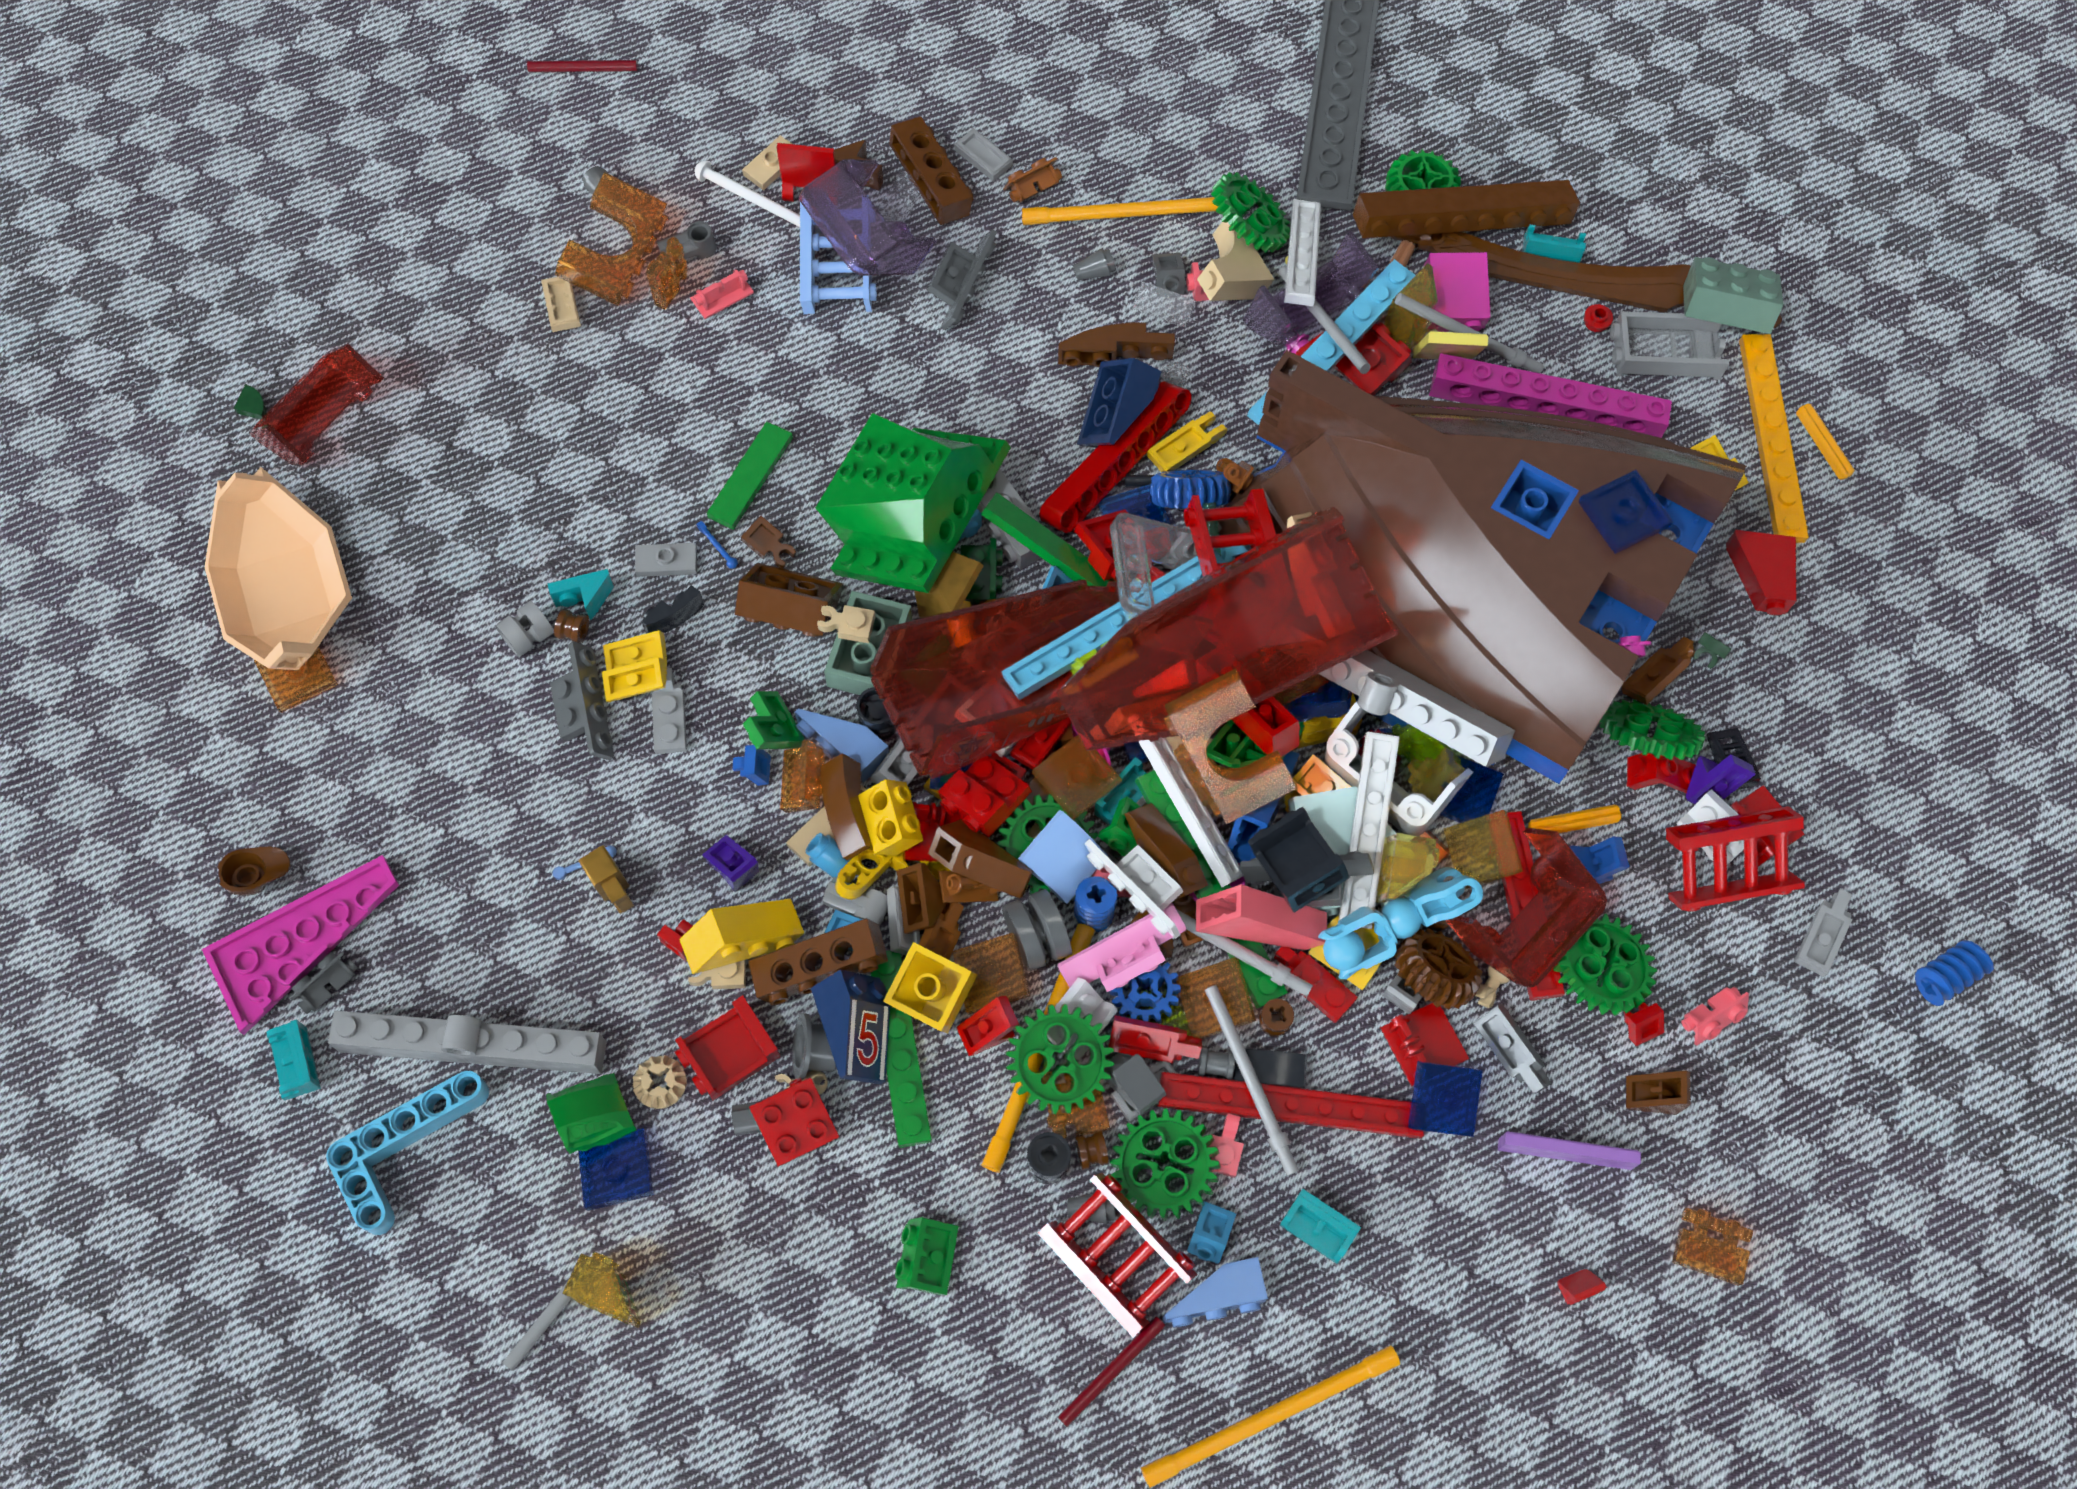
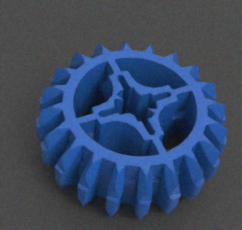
(1176, 488)

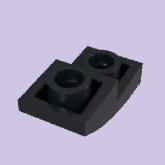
(666, 617)
(1276, 1068)

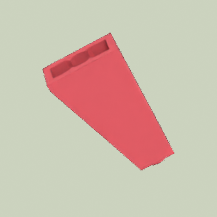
(1260, 918)

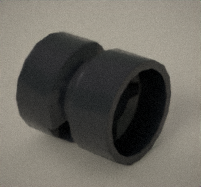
(874, 715)
(1048, 1158)

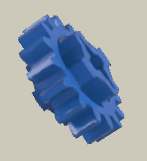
(1154, 999)

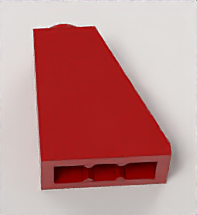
(1765, 568)

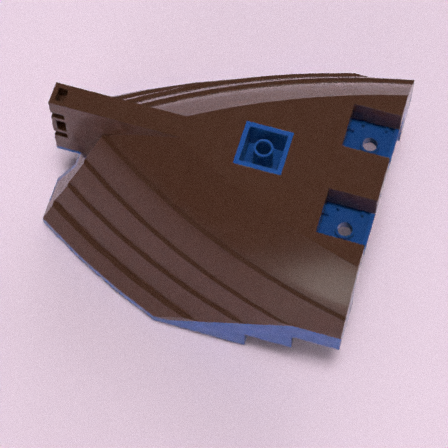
(1483, 542)

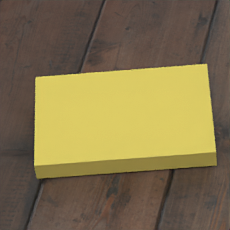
(1455, 344)

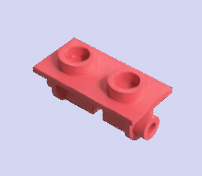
(722, 294)
(1728, 1007)

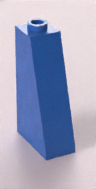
(1261, 818)

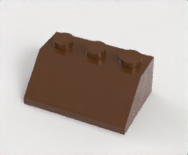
(786, 598)

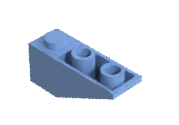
(844, 737)
(1228, 1288)

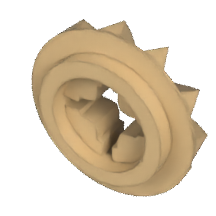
(659, 1097)

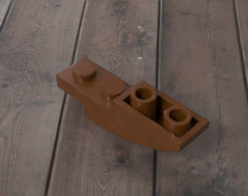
(1114, 341)

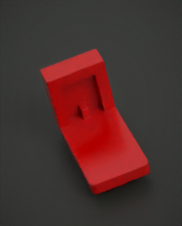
(1649, 770)

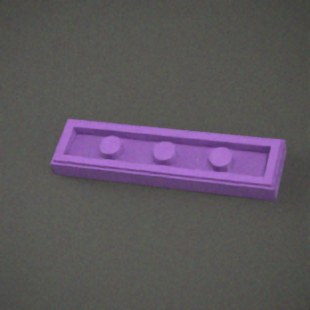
(1569, 1150)

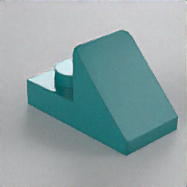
(589, 588)

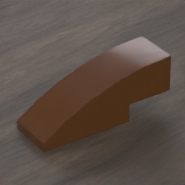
(840, 794)

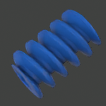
(1095, 903)
(1952, 972)

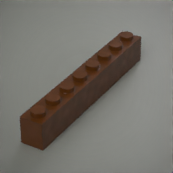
(1465, 208)

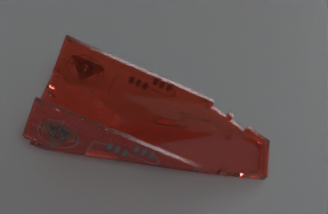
(1267, 614)
(948, 677)

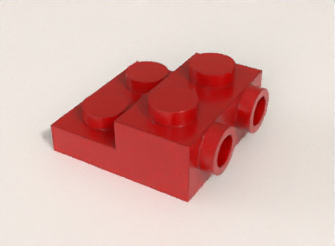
(1383, 354)
(1097, 537)
(983, 795)

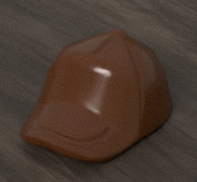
(250, 869)

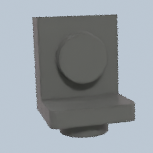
(1169, 272)

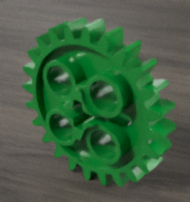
(1235, 199)
(1672, 735)
(1016, 838)
(1623, 964)
(1083, 1076)
(1174, 1135)

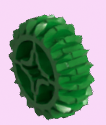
(1421, 172)

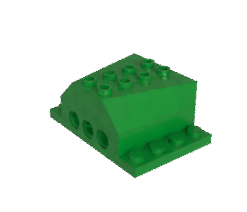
(906, 500)

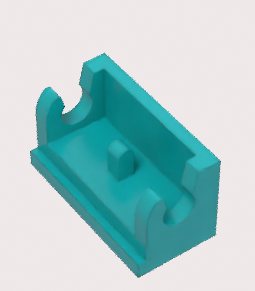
(1554, 246)
(1106, 806)
(293, 1059)
(1320, 1226)

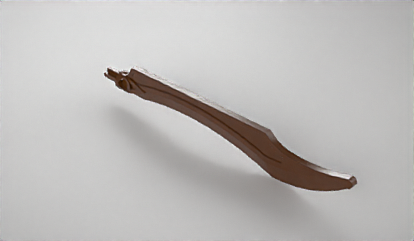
(1641, 286)

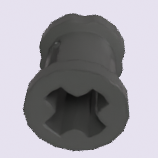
(1216, 1063)

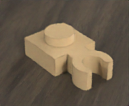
(852, 623)
(724, 977)

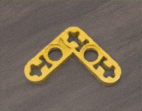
(868, 876)

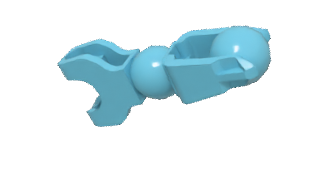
(1399, 919)

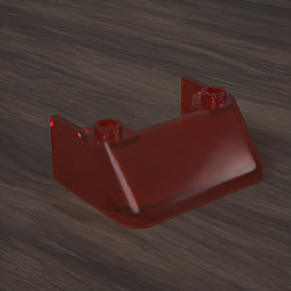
(315, 403)
(1549, 924)

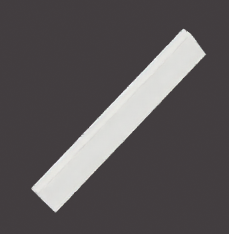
(1303, 253)
(1192, 811)
(1370, 819)

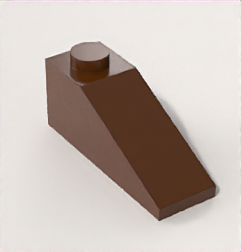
(1166, 848)

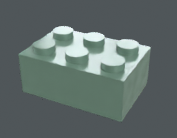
(1733, 295)
(851, 660)

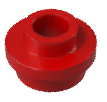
(1595, 323)

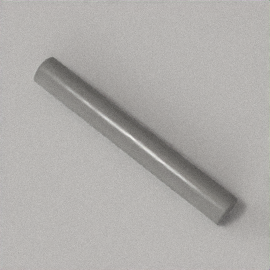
(536, 1330)

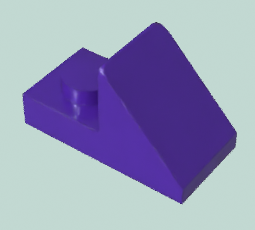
(1721, 777)
(732, 862)

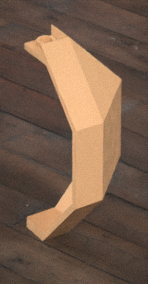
(272, 571)

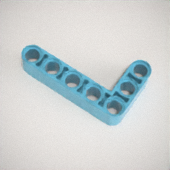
(395, 1140)

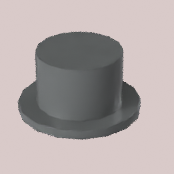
(810, 1048)

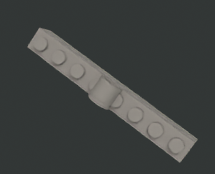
(1391, 690)
(467, 1041)

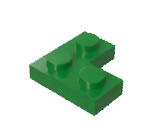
(774, 724)

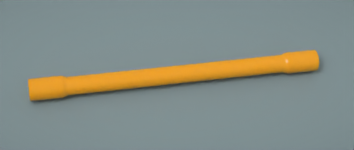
(1045, 215)
(1001, 1140)
(1172, 1464)

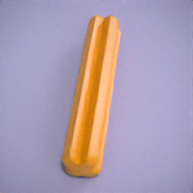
(1825, 441)
(1578, 820)

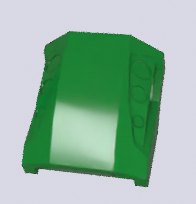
(590, 1113)

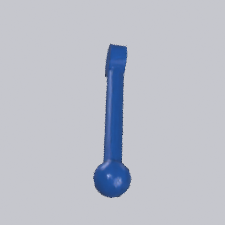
(731, 561)

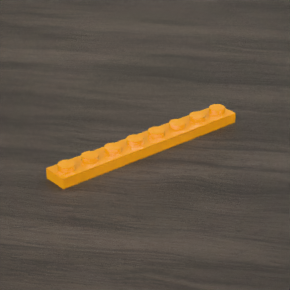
(1773, 437)

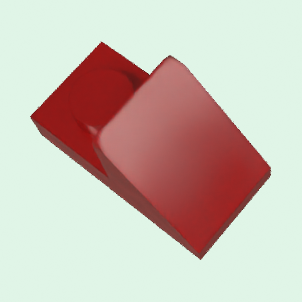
(988, 1026)

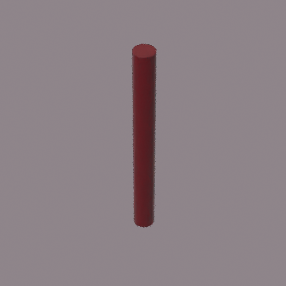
(582, 66)
(1118, 1364)

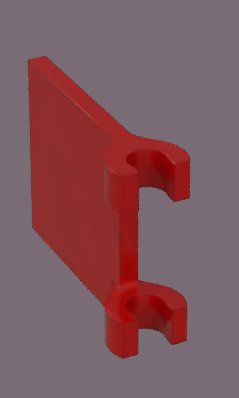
(802, 165)

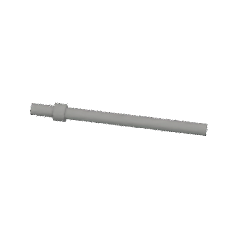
(1335, 332)
(1514, 356)
(1279, 973)
(1278, 1140)

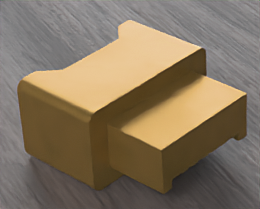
(607, 878)

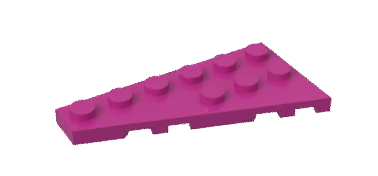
(278, 950)

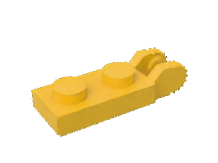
(1185, 443)

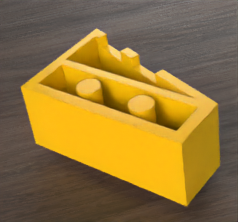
(740, 934)

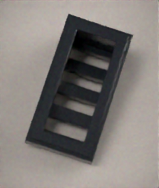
(1740, 747)

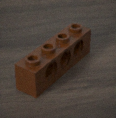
(928, 161)
(771, 969)

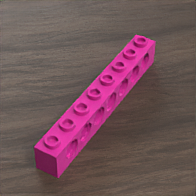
(1514, 388)

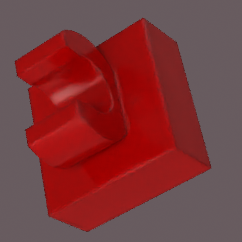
(671, 938)
(1645, 1023)

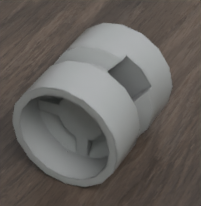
(516, 636)

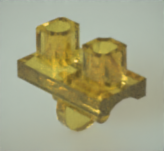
(1431, 774)

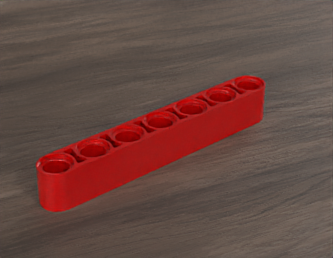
(1110, 463)

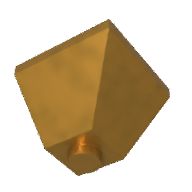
(950, 586)

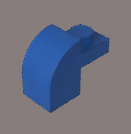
(1603, 858)

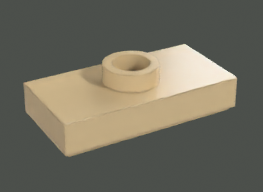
(765, 167)
(560, 304)

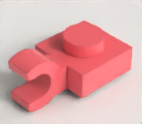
(1229, 1150)

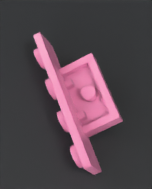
(1121, 954)

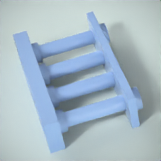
(813, 268)

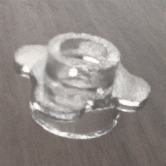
(1176, 369)

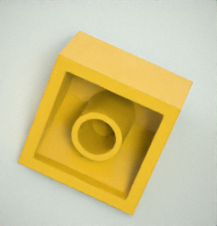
(930, 988)

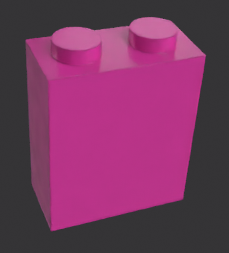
(1461, 288)

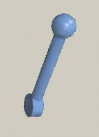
(560, 872)

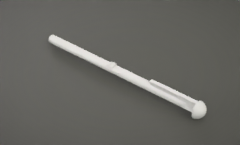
(703, 171)

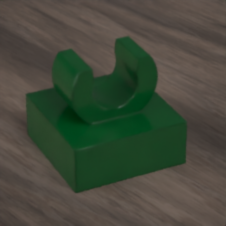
(1713, 647)

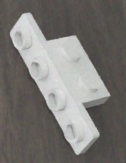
(1146, 882)

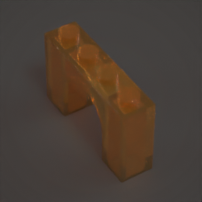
(612, 275)
(1231, 789)

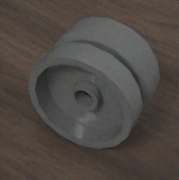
(1037, 929)

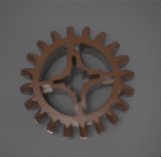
(1438, 969)

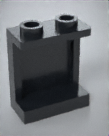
(1298, 859)

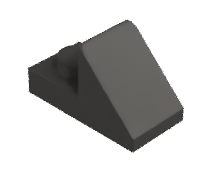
(1134, 1081)

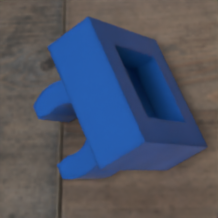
(754, 765)

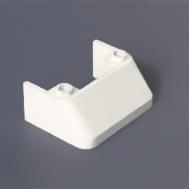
(1407, 811)

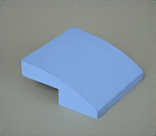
(1060, 856)

